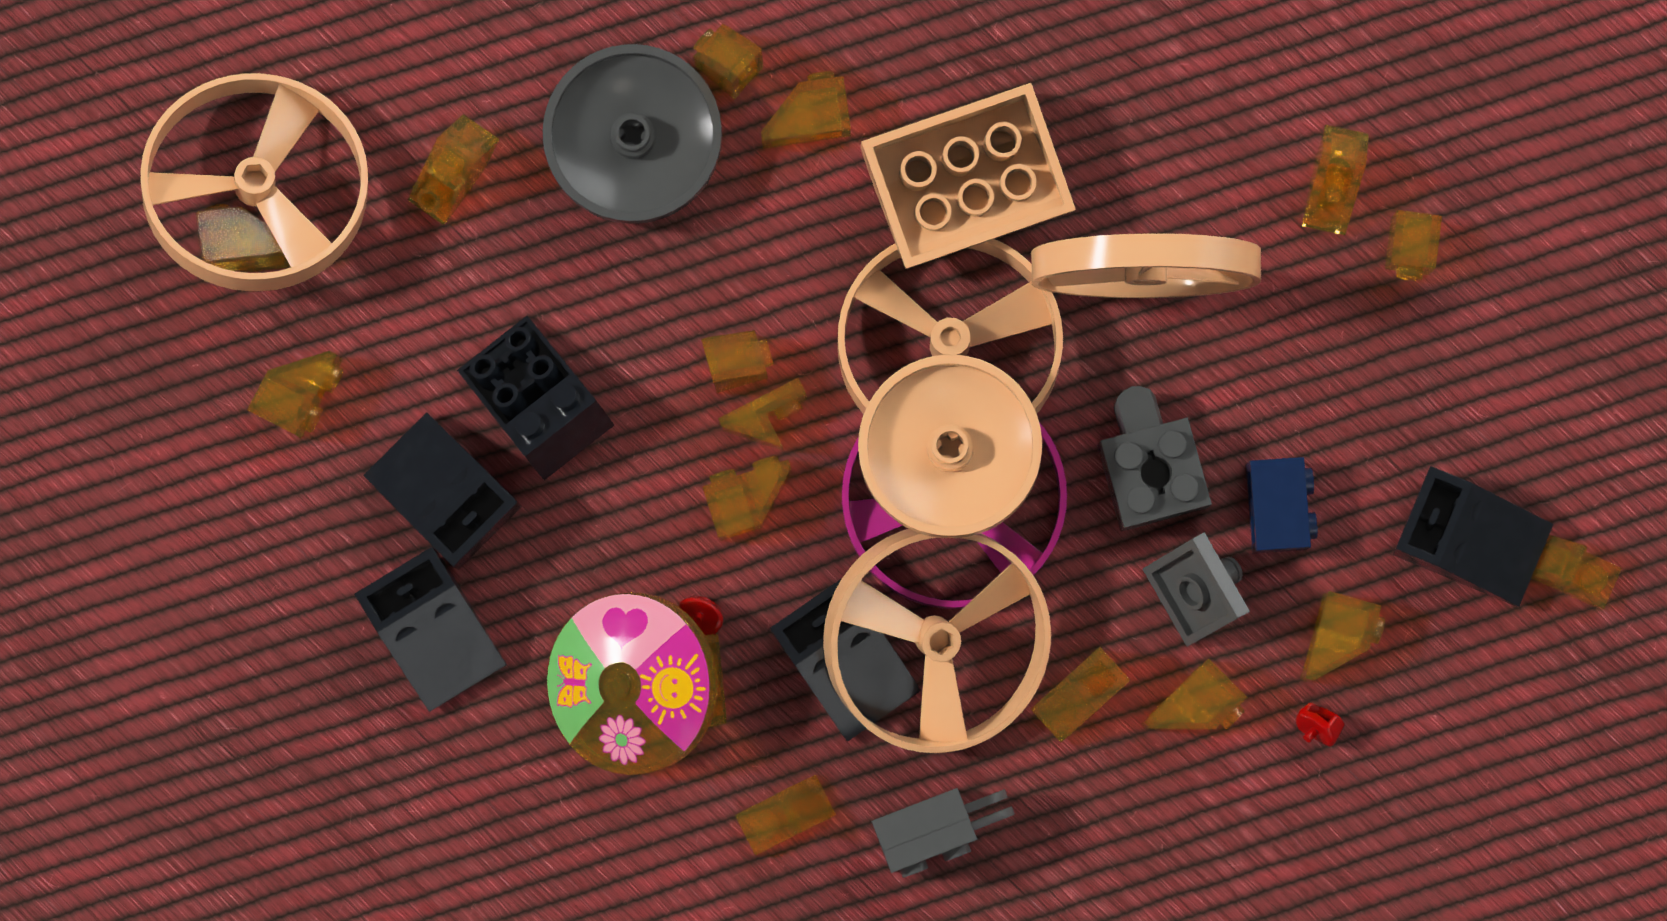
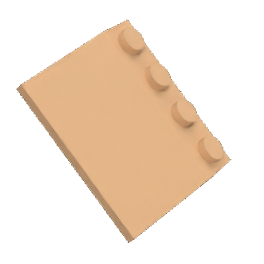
(967, 176)

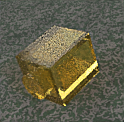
(1413, 244)

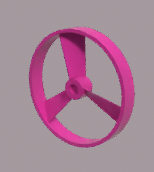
(867, 520)

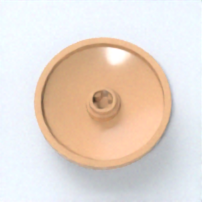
(950, 446)

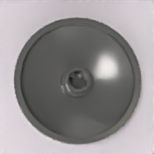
(632, 133)

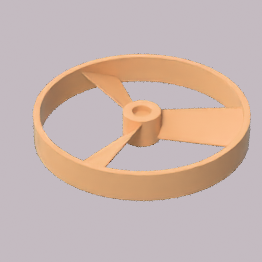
(254, 181)
(1146, 265)
(1013, 314)
(941, 710)

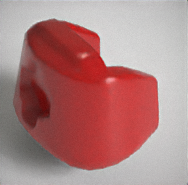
(704, 613)
(1319, 724)

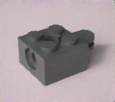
(1152, 464)
(933, 829)

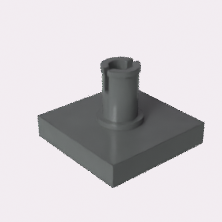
(1197, 588)

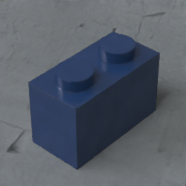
(1280, 505)

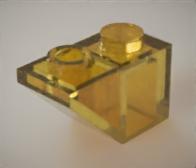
(452, 168)
(293, 392)
(745, 500)
(1080, 694)

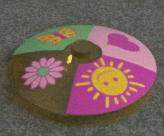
(632, 683)

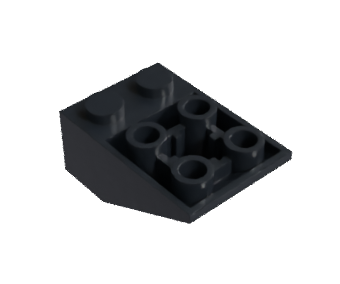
(535, 397)
(442, 491)
(1473, 537)
(430, 628)
(866, 660)

